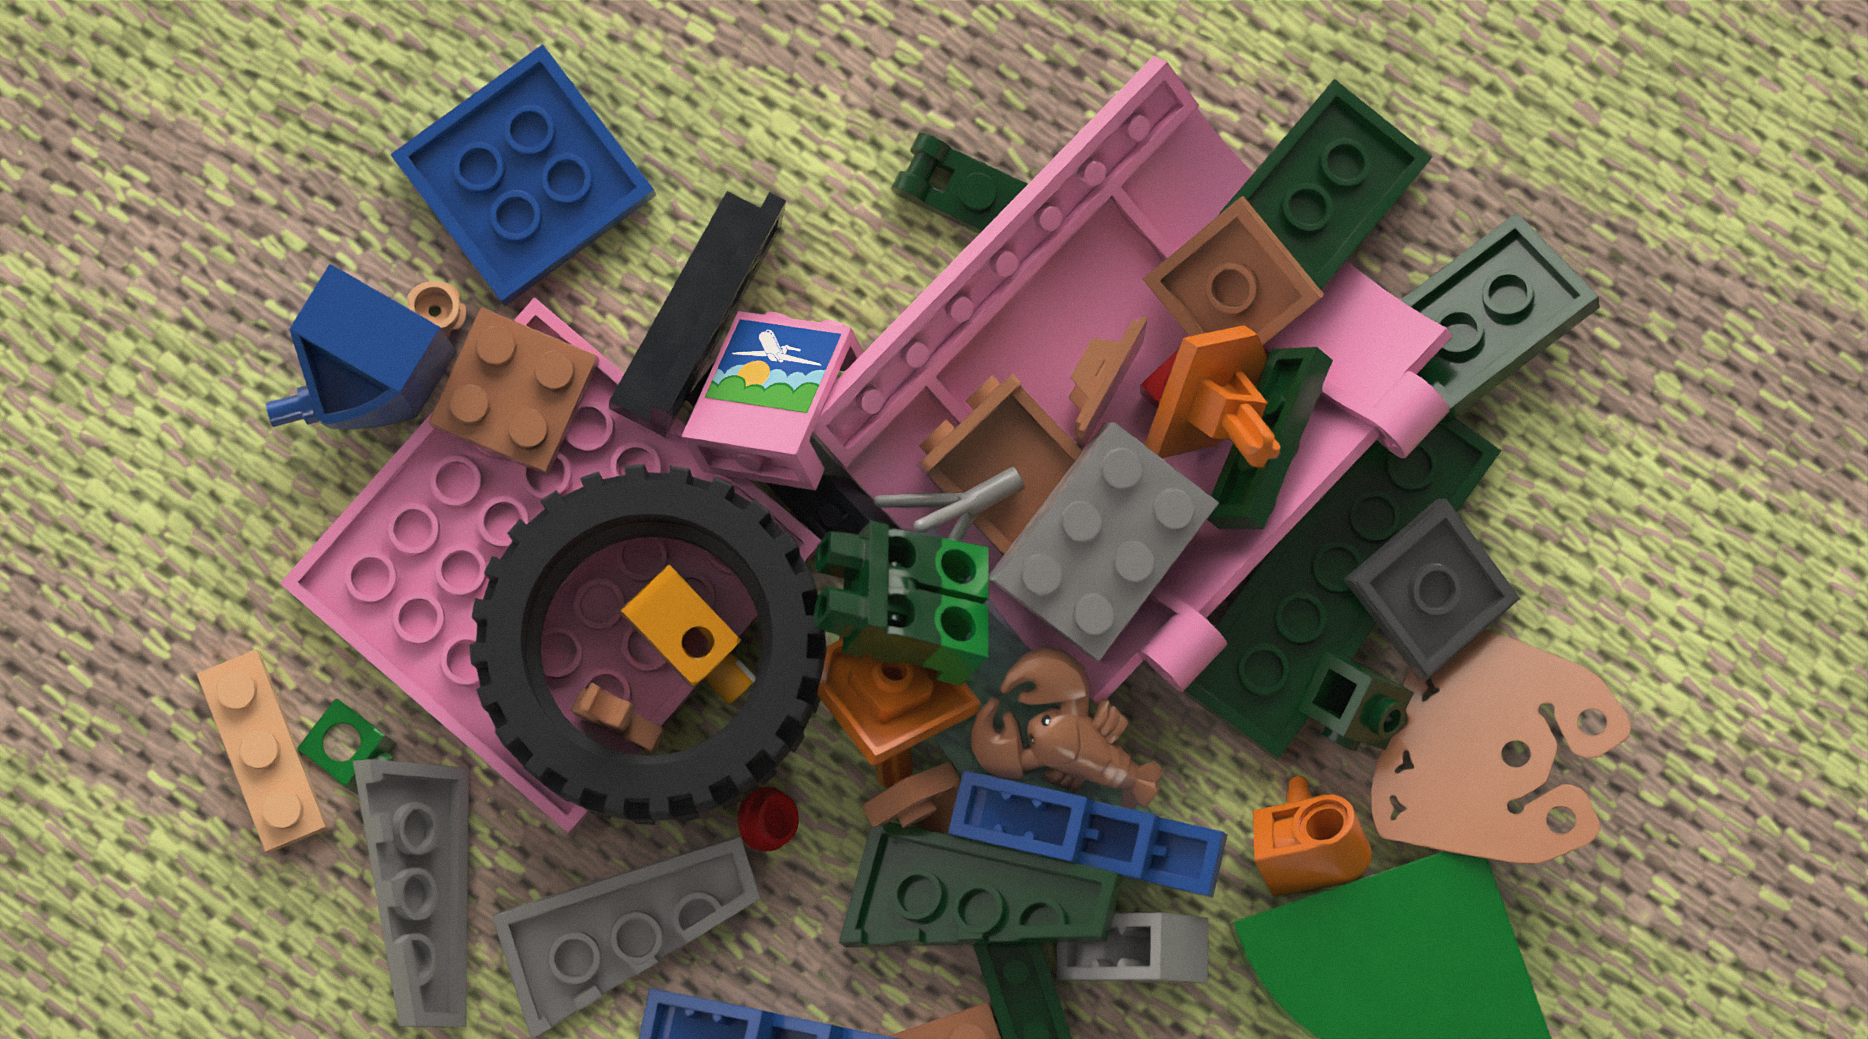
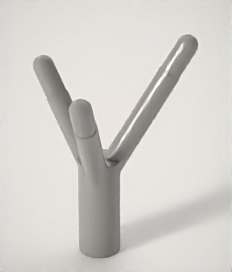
(966, 504)

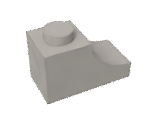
(1141, 950)

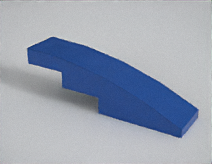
(1088, 833)
(690, 1017)

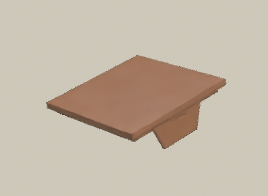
(1100, 375)

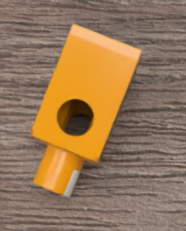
(664, 614)

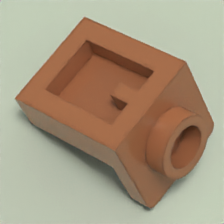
(920, 799)

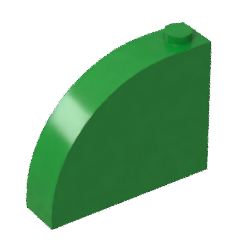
(1397, 957)

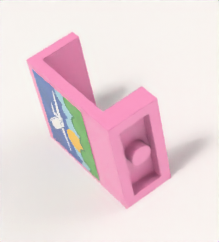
(768, 398)

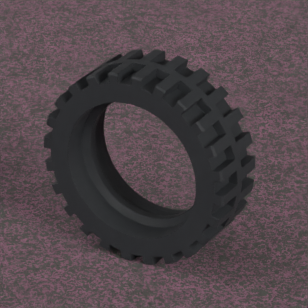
(548, 551)

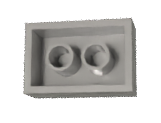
(1102, 540)

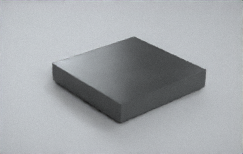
(1432, 589)

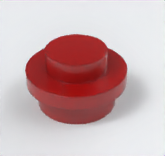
(767, 819)

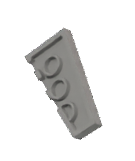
(420, 876)
(617, 927)

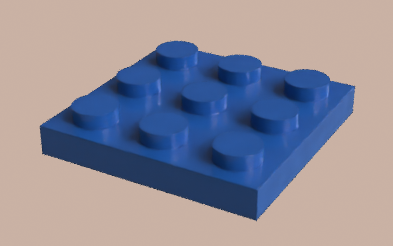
(523, 175)

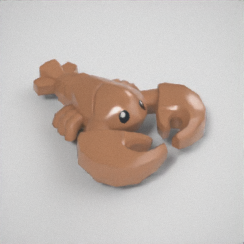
(1064, 737)

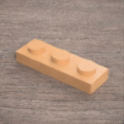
(262, 751)

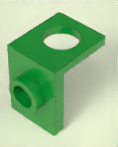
(373, 744)

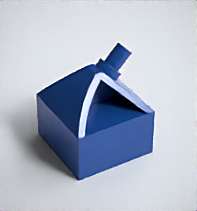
(361, 358)

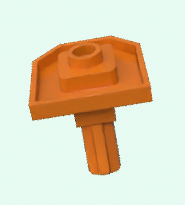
(1215, 398)
(890, 707)

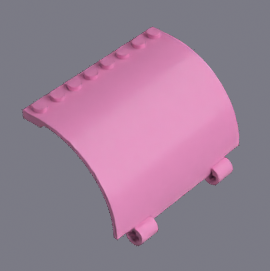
(1071, 269)

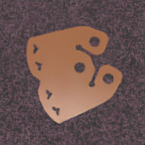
(1456, 743)

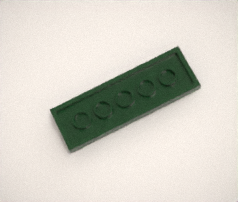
(1298, 595)

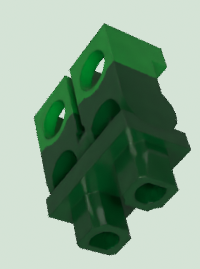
(907, 598)

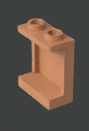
(1000, 434)

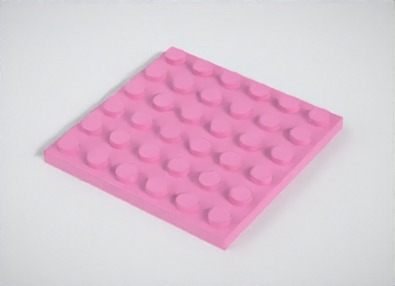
(414, 551)

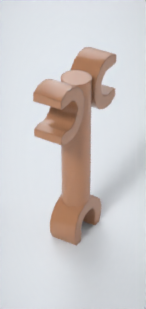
(617, 715)

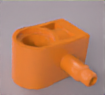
(1309, 842)

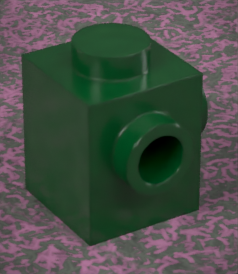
(1354, 703)

